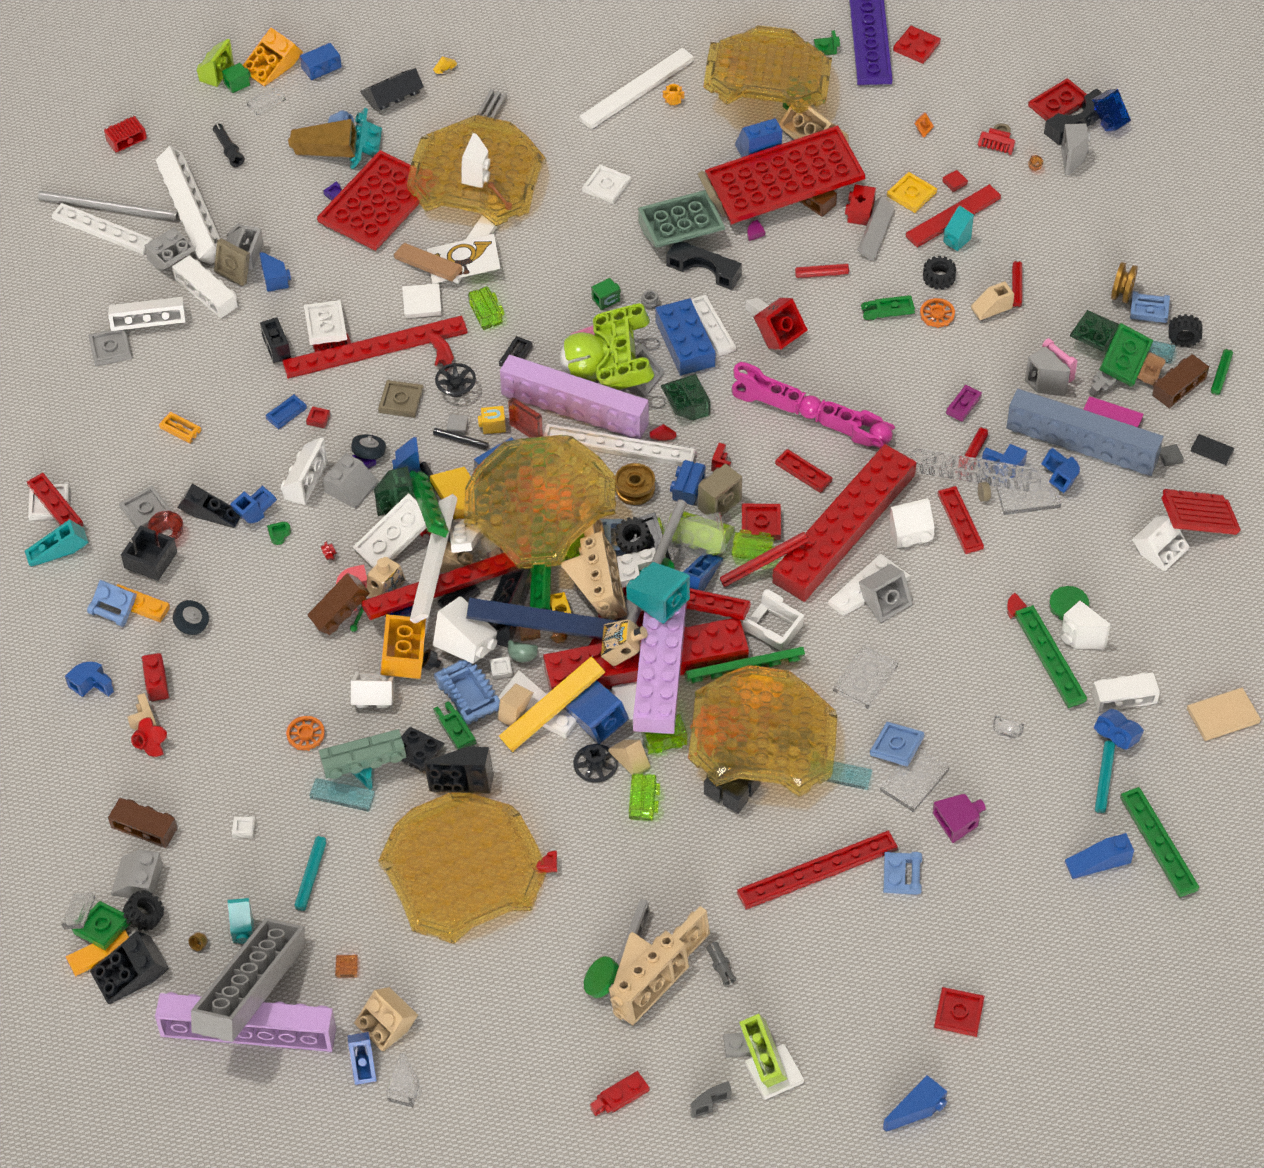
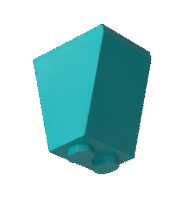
(659, 591)

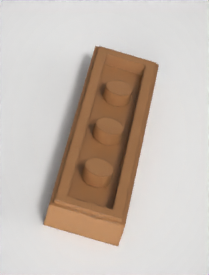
(428, 262)

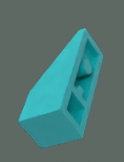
(57, 544)

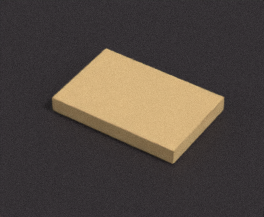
(1223, 714)

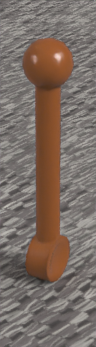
(508, 206)

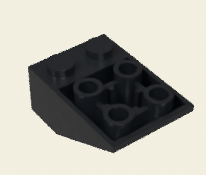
(461, 771)
(129, 967)

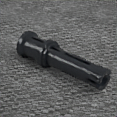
(230, 149)

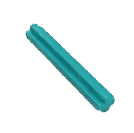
(1105, 776)
(310, 873)

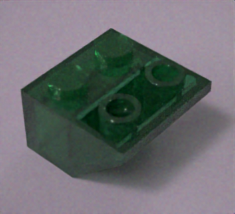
(1095, 331)
(687, 397)
(392, 489)

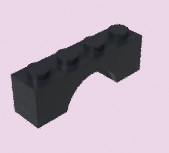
(1055, 125)
(685, 256)

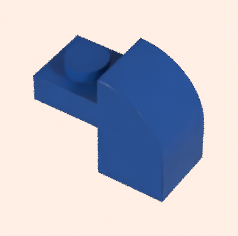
(1012, 455)
(1063, 469)
(252, 507)
(89, 675)

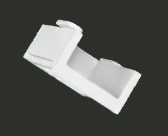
(774, 603)

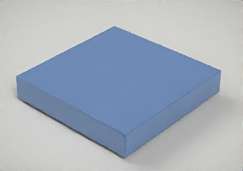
(897, 743)

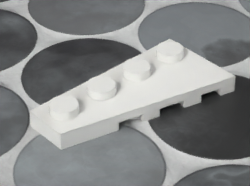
(463, 537)
(850, 595)
(560, 724)

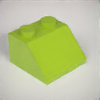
(215, 61)

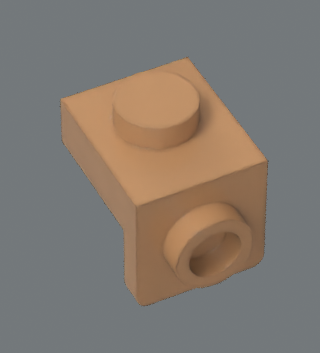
(1151, 368)

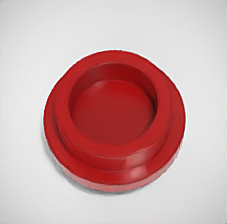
(328, 550)

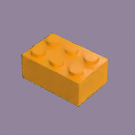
(403, 647)

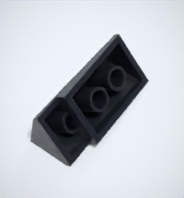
(512, 590)

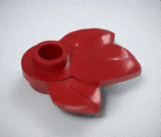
(151, 736)

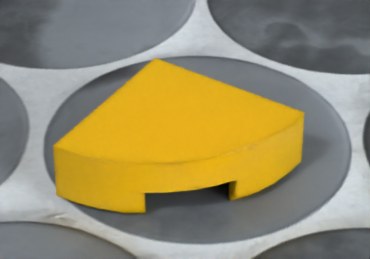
(444, 64)

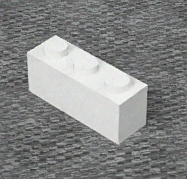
(1125, 692)

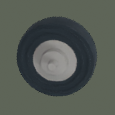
(368, 446)
(190, 617)

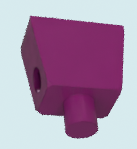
(958, 815)

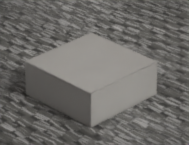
(457, 424)

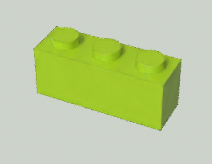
(763, 1050)

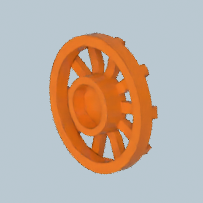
(937, 312)
(305, 733)

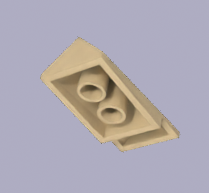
(806, 123)

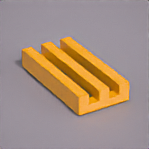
(177, 429)

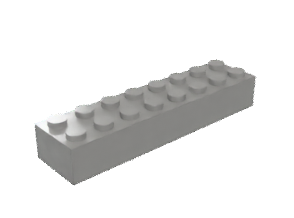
(247, 980)

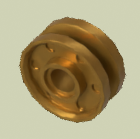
(1124, 282)
(635, 483)

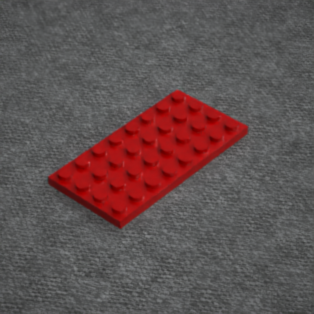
(785, 174)

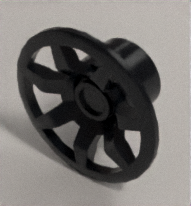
(455, 383)
(595, 759)

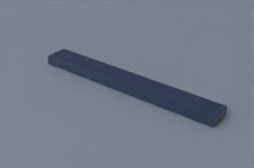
(536, 618)

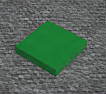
(102, 925)

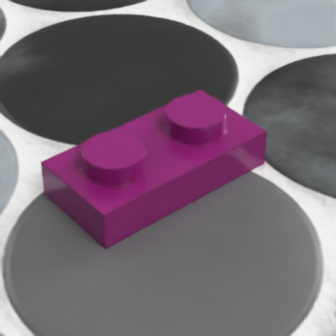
(963, 403)

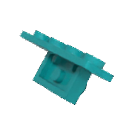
(367, 138)

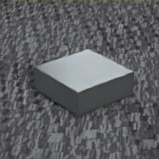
(1171, 455)

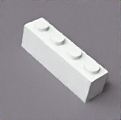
(205, 286)
(147, 313)

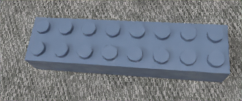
(1084, 432)

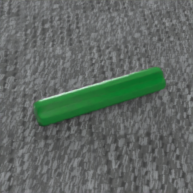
(1221, 371)

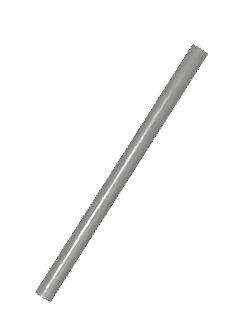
(108, 205)
(662, 548)

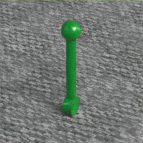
(353, 627)

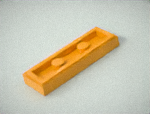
(92, 955)

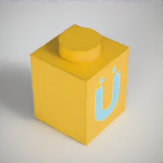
(492, 420)

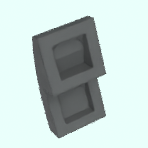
(704, 1103)

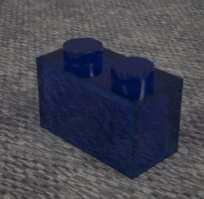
(1111, 110)

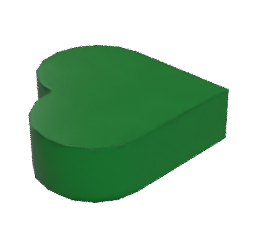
(278, 532)

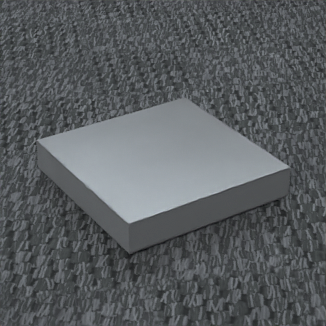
(109, 347)
(143, 506)

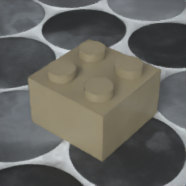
(720, 491)

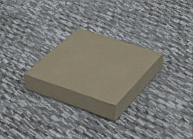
(711, 192)
(231, 262)
(401, 398)

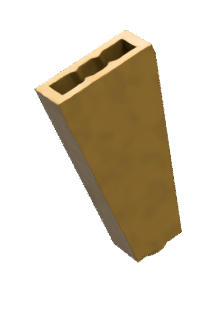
(326, 139)

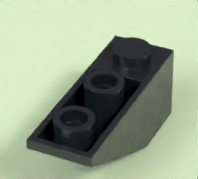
(208, 507)

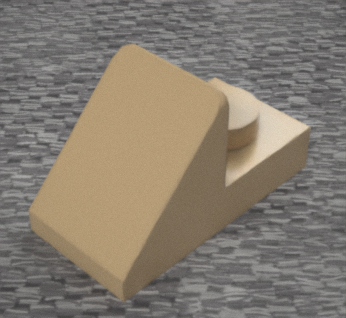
(143, 711)

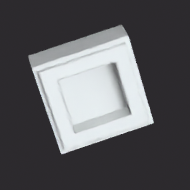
(501, 668)
(243, 827)

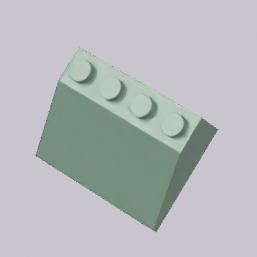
(679, 219)

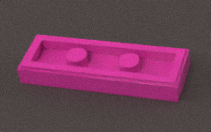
(1113, 411)

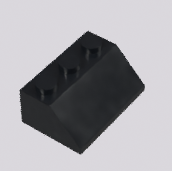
(393, 89)

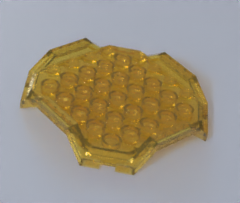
(769, 67)
(513, 169)
(538, 497)
(763, 729)
(461, 864)

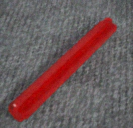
(764, 559)

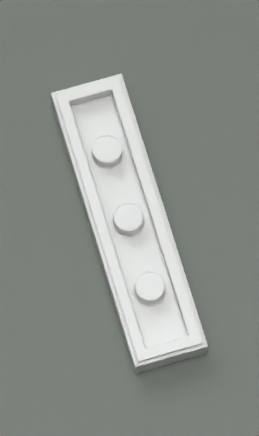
(714, 327)

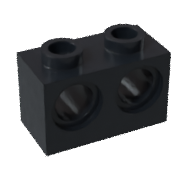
(275, 340)

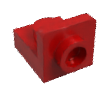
(720, 457)

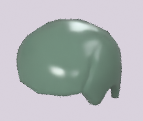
(522, 652)

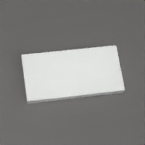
(392, 532)

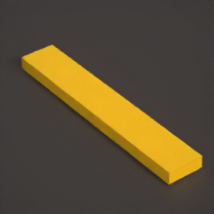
(551, 704)

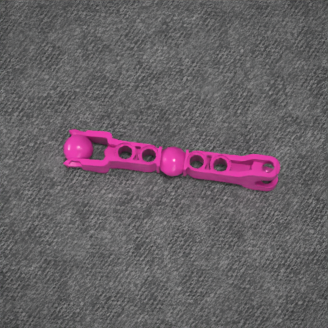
(828, 413)

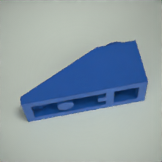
(702, 570)
(1101, 856)
(917, 1105)

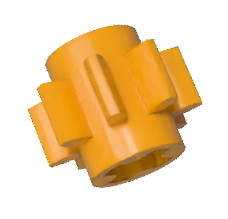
(673, 94)

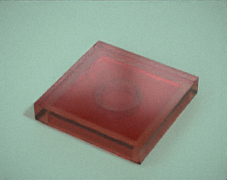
(525, 419)

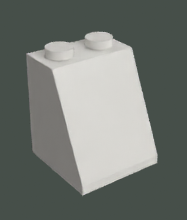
(463, 636)

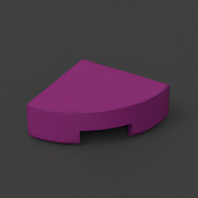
(755, 230)

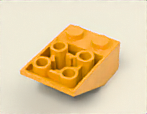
(272, 57)

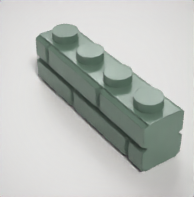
(362, 754)

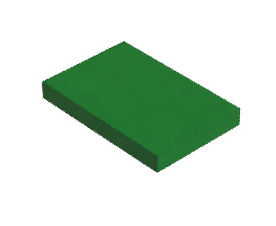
(1126, 354)

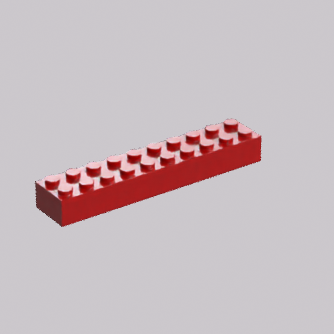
(844, 522)
(702, 647)

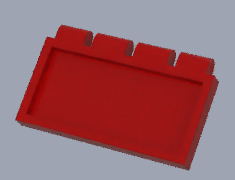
(1200, 512)

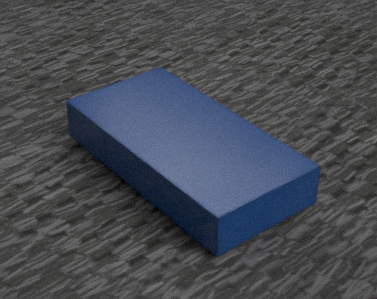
(286, 411)

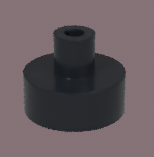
(430, 660)

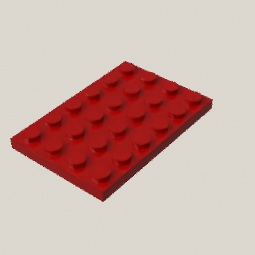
(372, 202)

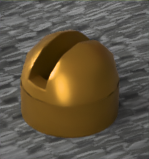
(195, 939)

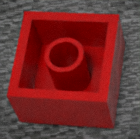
(780, 323)

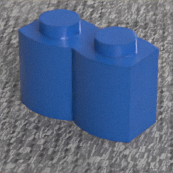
(1120, 730)

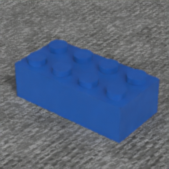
(685, 336)

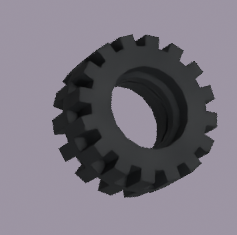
(936, 280)
(1191, 336)
(627, 526)
(139, 919)

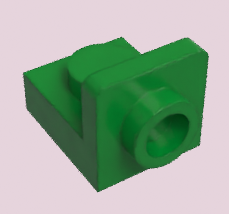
(828, 45)

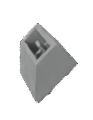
(248, 239)
(168, 249)
(1047, 373)

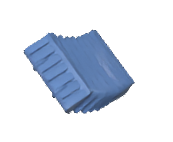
(468, 690)

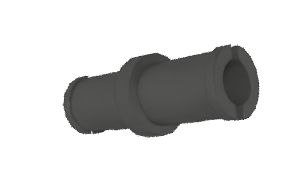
(721, 963)

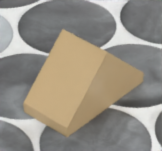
(514, 704)
(631, 756)

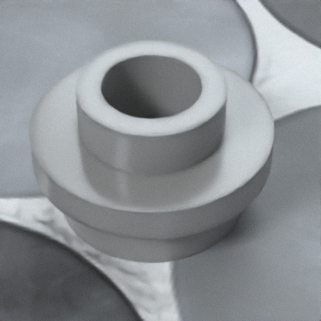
(650, 298)

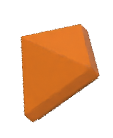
(924, 124)

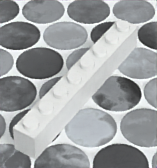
(189, 204)

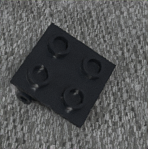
(419, 748)

